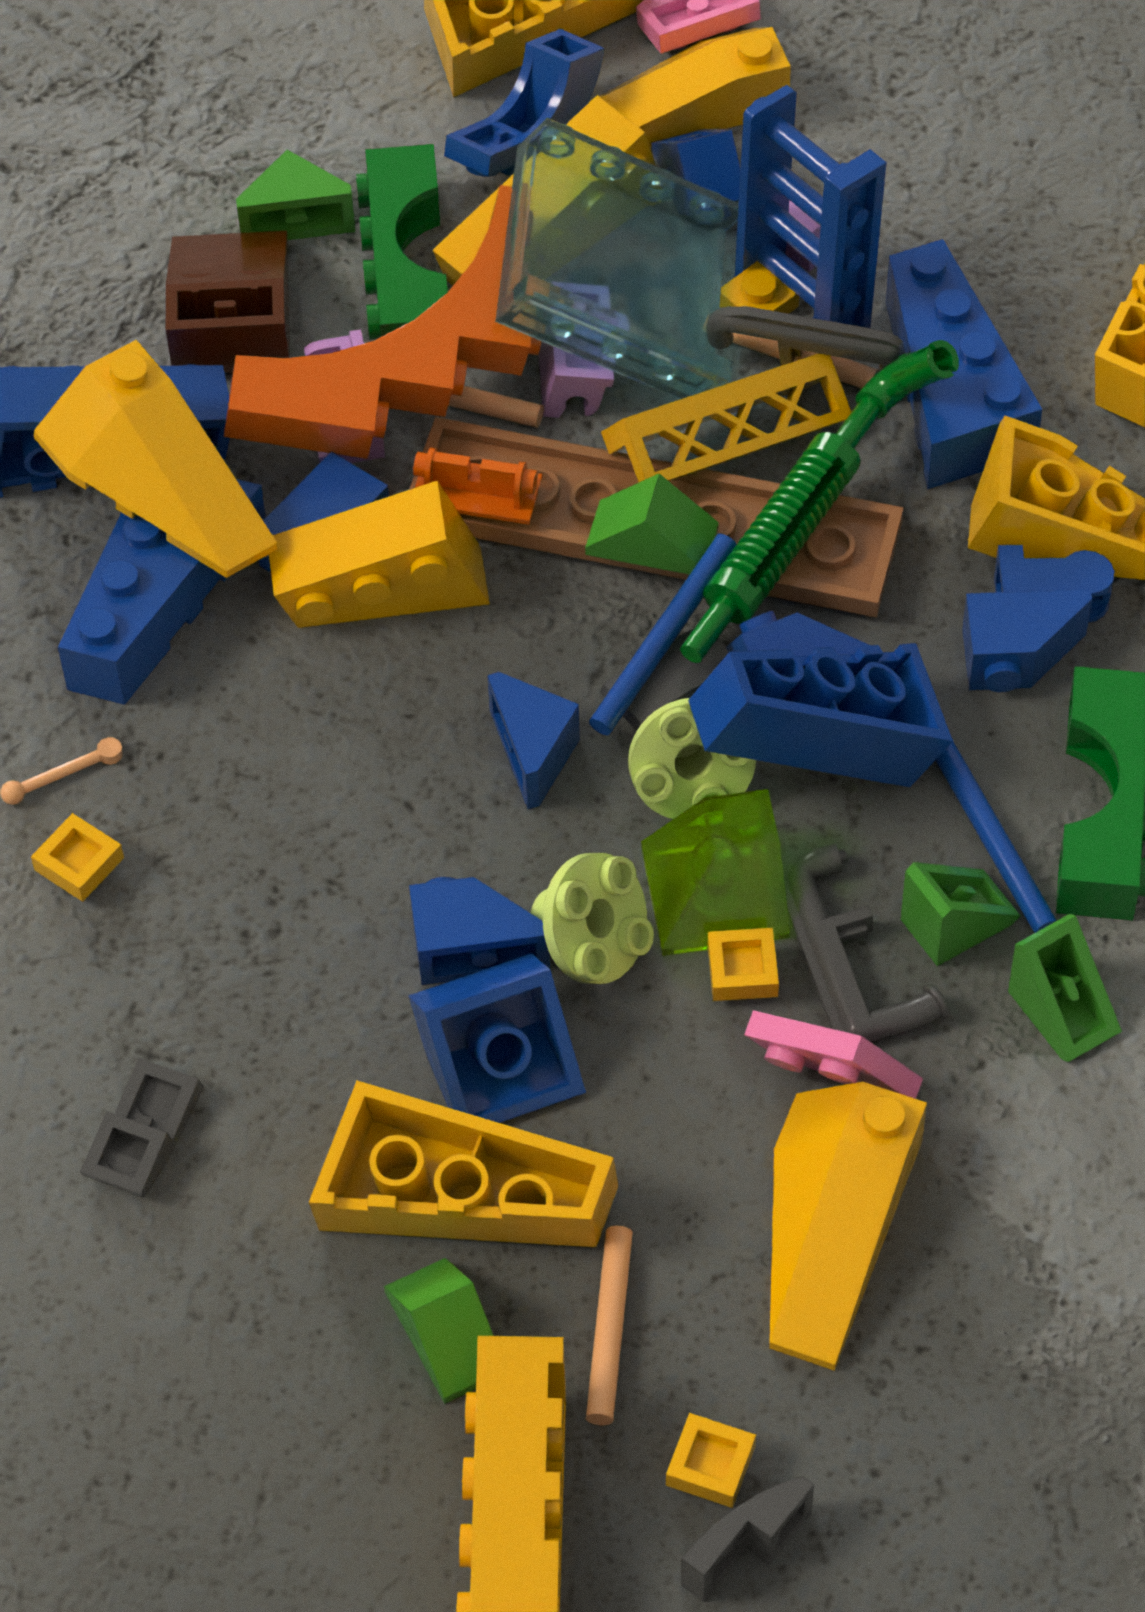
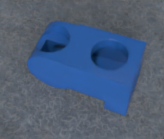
(1076, 571)

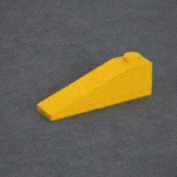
(704, 84)
(144, 448)
(1054, 502)
(833, 1202)

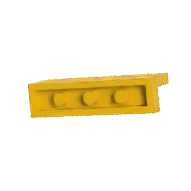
(718, 404)

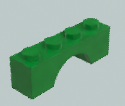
(402, 206)
(1102, 854)

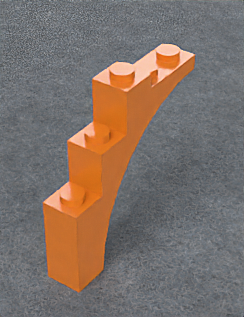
(346, 395)

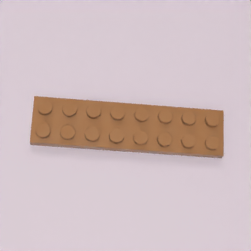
(837, 568)

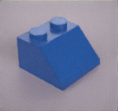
(499, 1040)

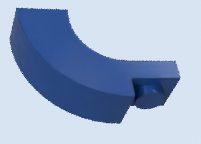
(552, 84)

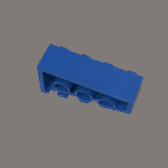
(32, 392)
(961, 414)
(135, 607)
(825, 711)

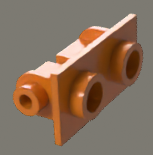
(484, 489)

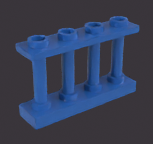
(846, 212)

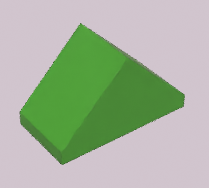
(296, 199)
(651, 527)
(952, 908)
(1062, 989)
(443, 1323)

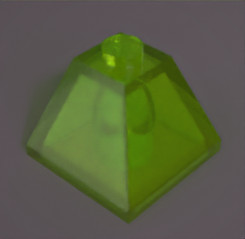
(716, 872)

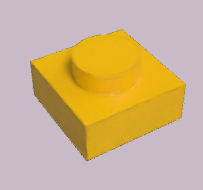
(758, 289)
(77, 857)
(743, 964)
(710, 1460)

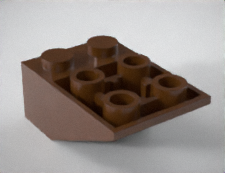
(227, 298)

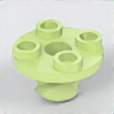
(674, 769)
(595, 918)

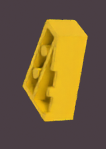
(379, 561)

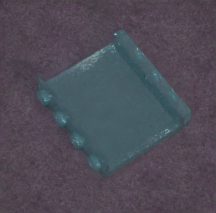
(615, 261)

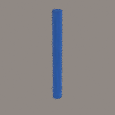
(660, 637)
(995, 839)

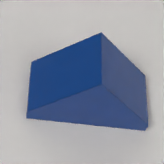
(535, 732)

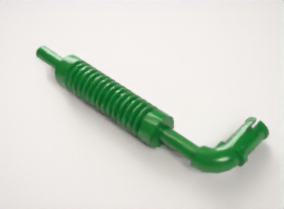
(806, 496)

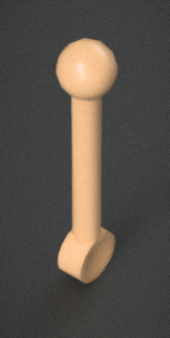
(108, 752)

